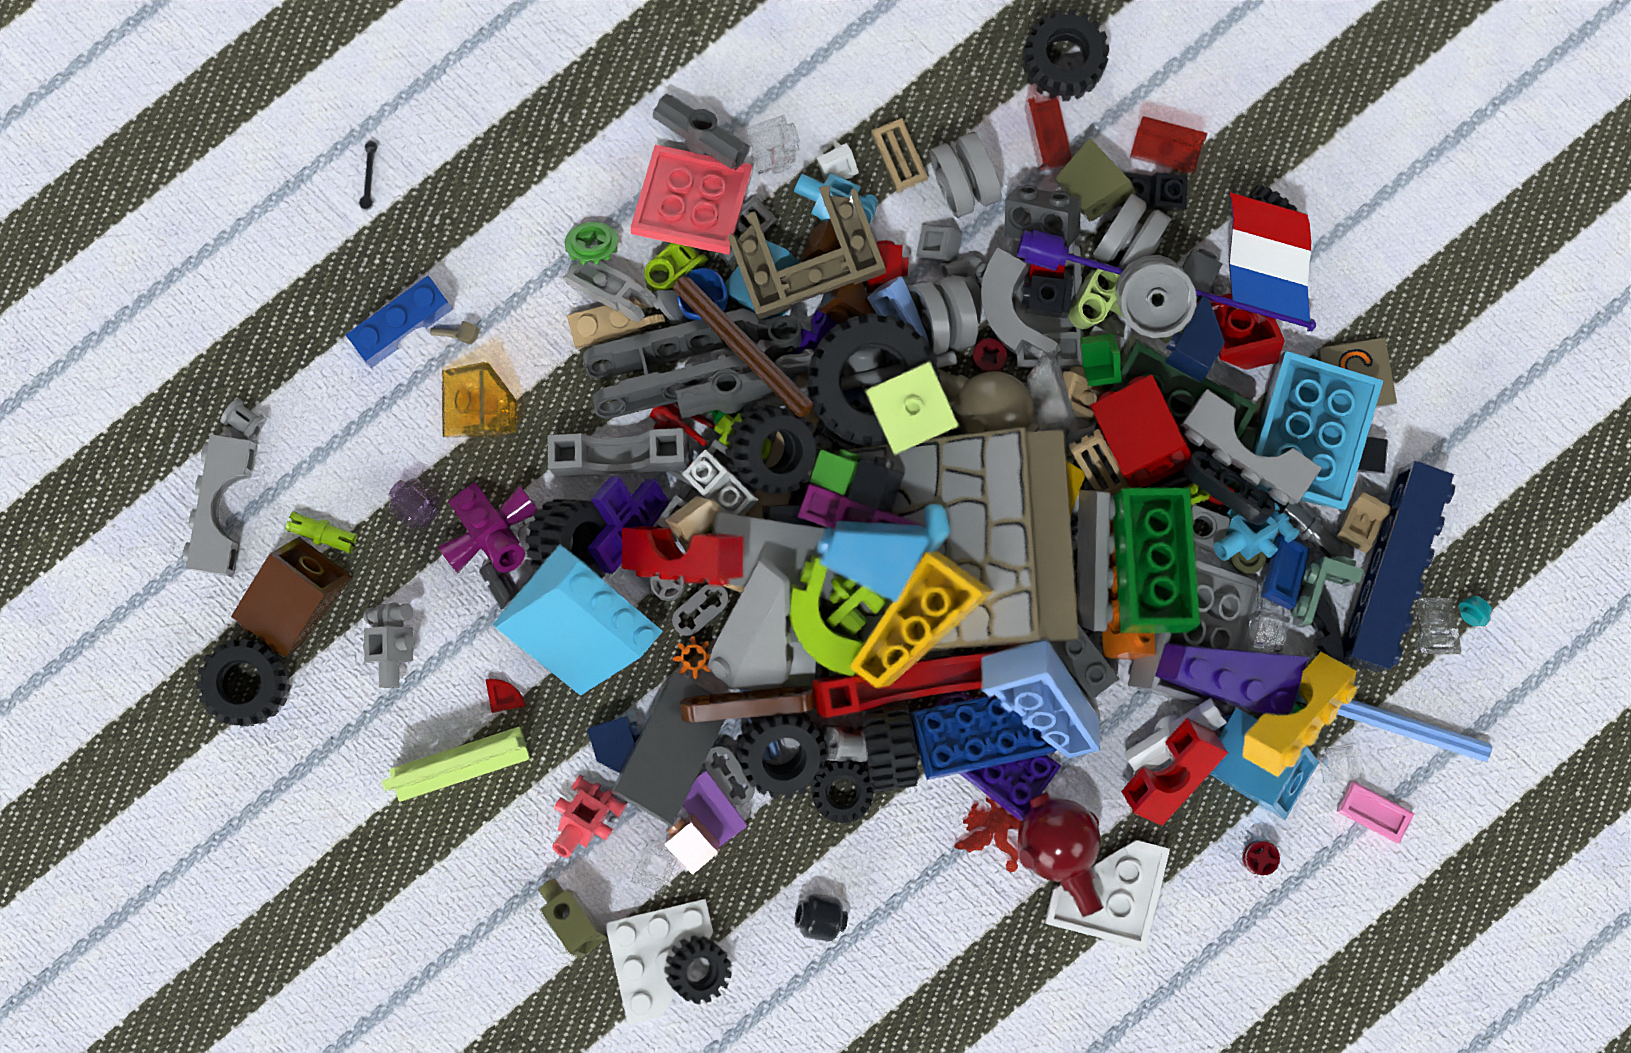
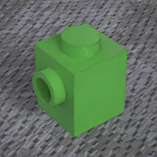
(835, 470)

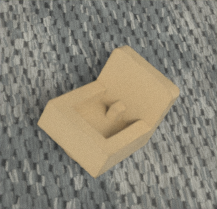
(1363, 522)

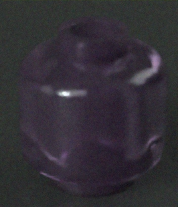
(413, 503)

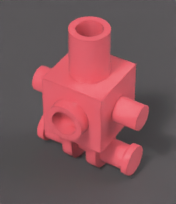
(585, 816)

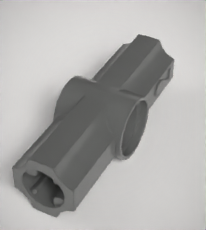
(701, 131)
(724, 392)

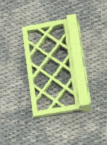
(457, 764)

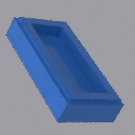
(1285, 573)

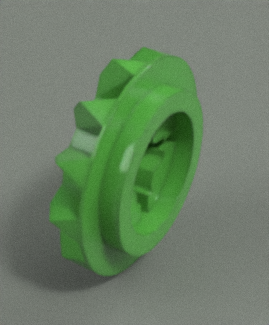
(584, 235)

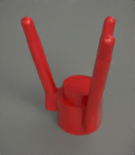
(669, 417)

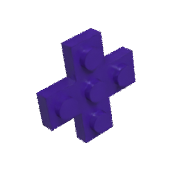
(622, 511)

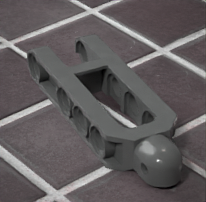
(644, 353)

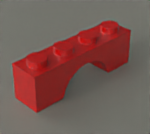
(709, 556)

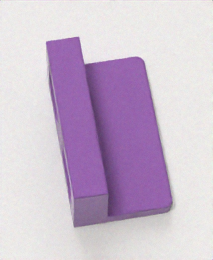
(713, 809)

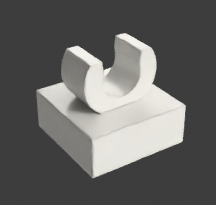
(838, 162)

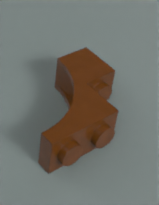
(844, 301)

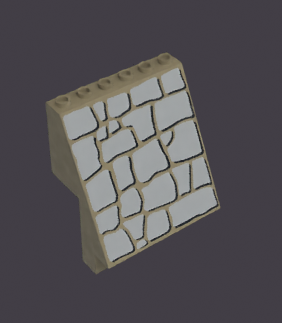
(1006, 530)

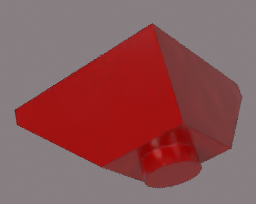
(1248, 336)

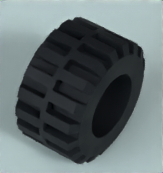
(1074, 30)
(748, 442)
(556, 527)
(214, 683)
(890, 747)
(788, 776)

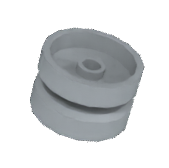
(965, 174)
(1130, 235)
(1144, 279)
(946, 313)

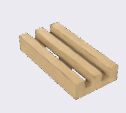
(910, 181)
(1087, 444)

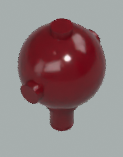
(1061, 845)

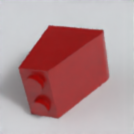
(1142, 432)

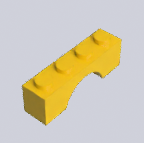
(1278, 739)

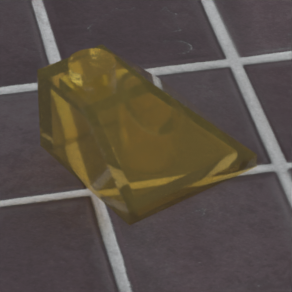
(476, 403)

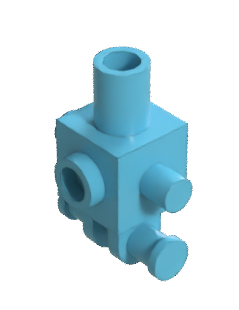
(839, 187)
(1251, 538)

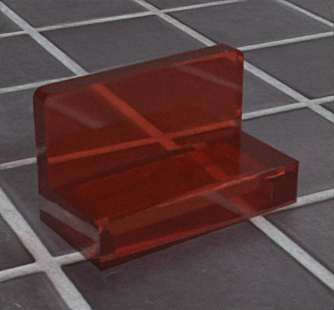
(1047, 134)
(1167, 144)

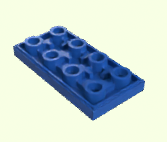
(973, 737)

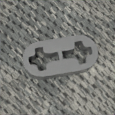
(706, 616)
(723, 781)

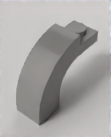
(998, 295)

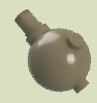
(988, 402)

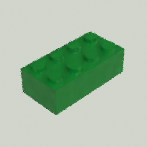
(1155, 560)

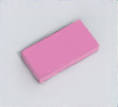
(1375, 812)

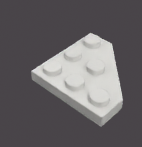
(1128, 890)
(640, 951)

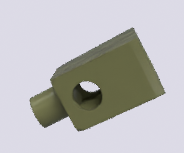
(1094, 180)
(578, 931)

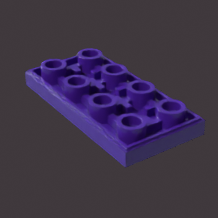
(1011, 782)

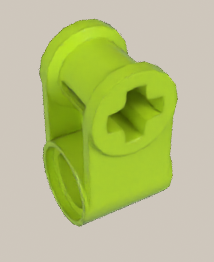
(676, 262)

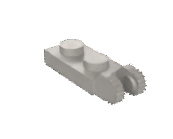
(610, 287)

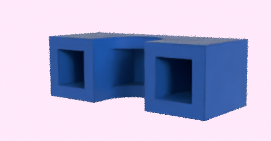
(413, 309)

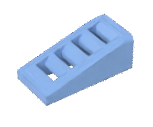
(895, 300)

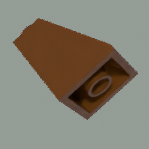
(290, 596)

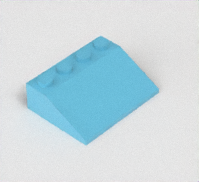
(1322, 416)
(576, 623)

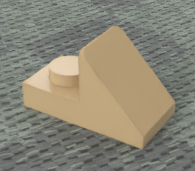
(1082, 395)

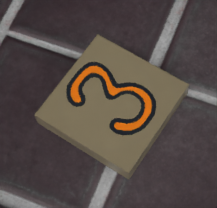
(1366, 358)

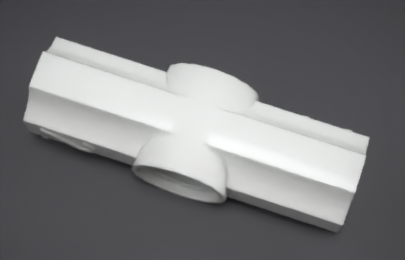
(1154, 751)

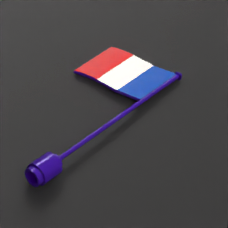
(1265, 260)

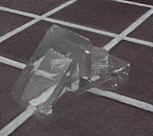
(1437, 627)

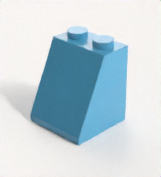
(874, 553)
(1254, 782)

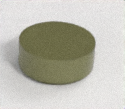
(1248, 567)

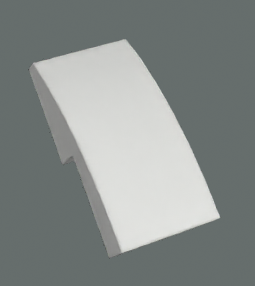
(719, 484)

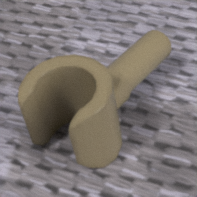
(467, 332)

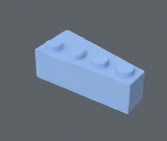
(1045, 695)

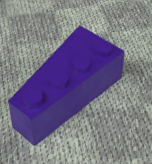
(1237, 677)

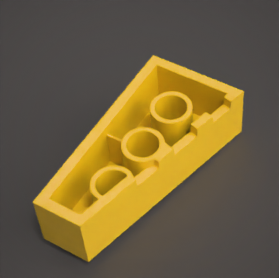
(926, 611)

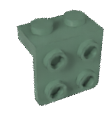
(1337, 570)

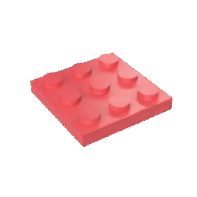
(690, 200)

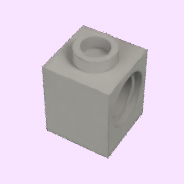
(1217, 526)

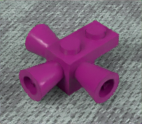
(488, 529)

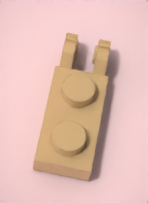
(607, 324)

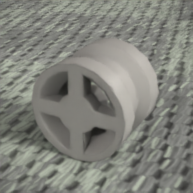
(660, 588)

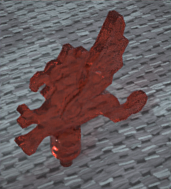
(997, 825)

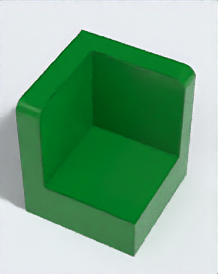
(1100, 359)

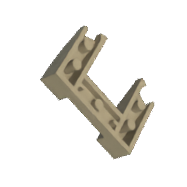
(852, 263)

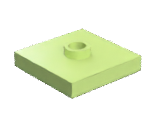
(911, 408)

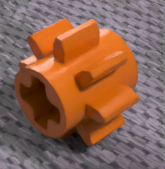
(686, 651)

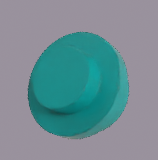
(1475, 611)

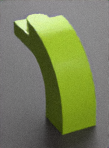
(824, 645)

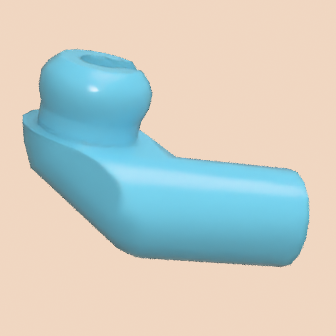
(937, 526)

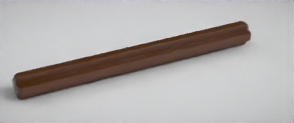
(743, 346)

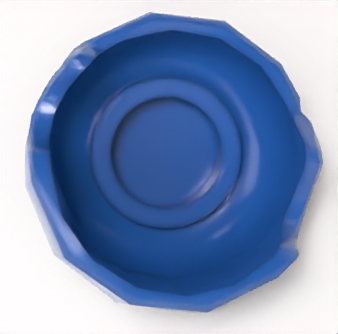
(711, 284)

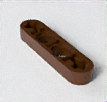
(747, 704)

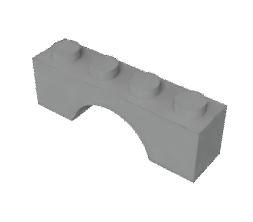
(1213, 425)
(591, 455)
(225, 464)

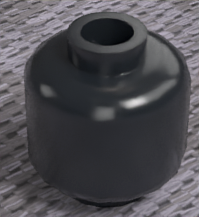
(820, 917)

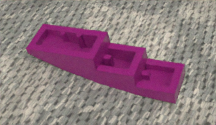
(828, 507)

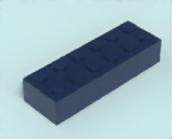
(1397, 567)

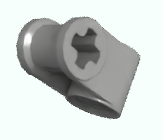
(844, 743)

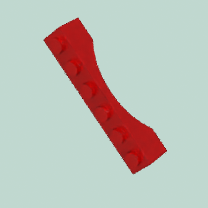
(926, 677)

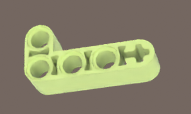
(1099, 300)

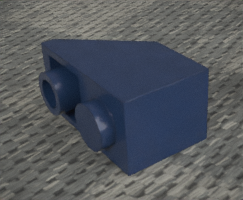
(1198, 344)
(613, 742)

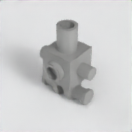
(388, 640)

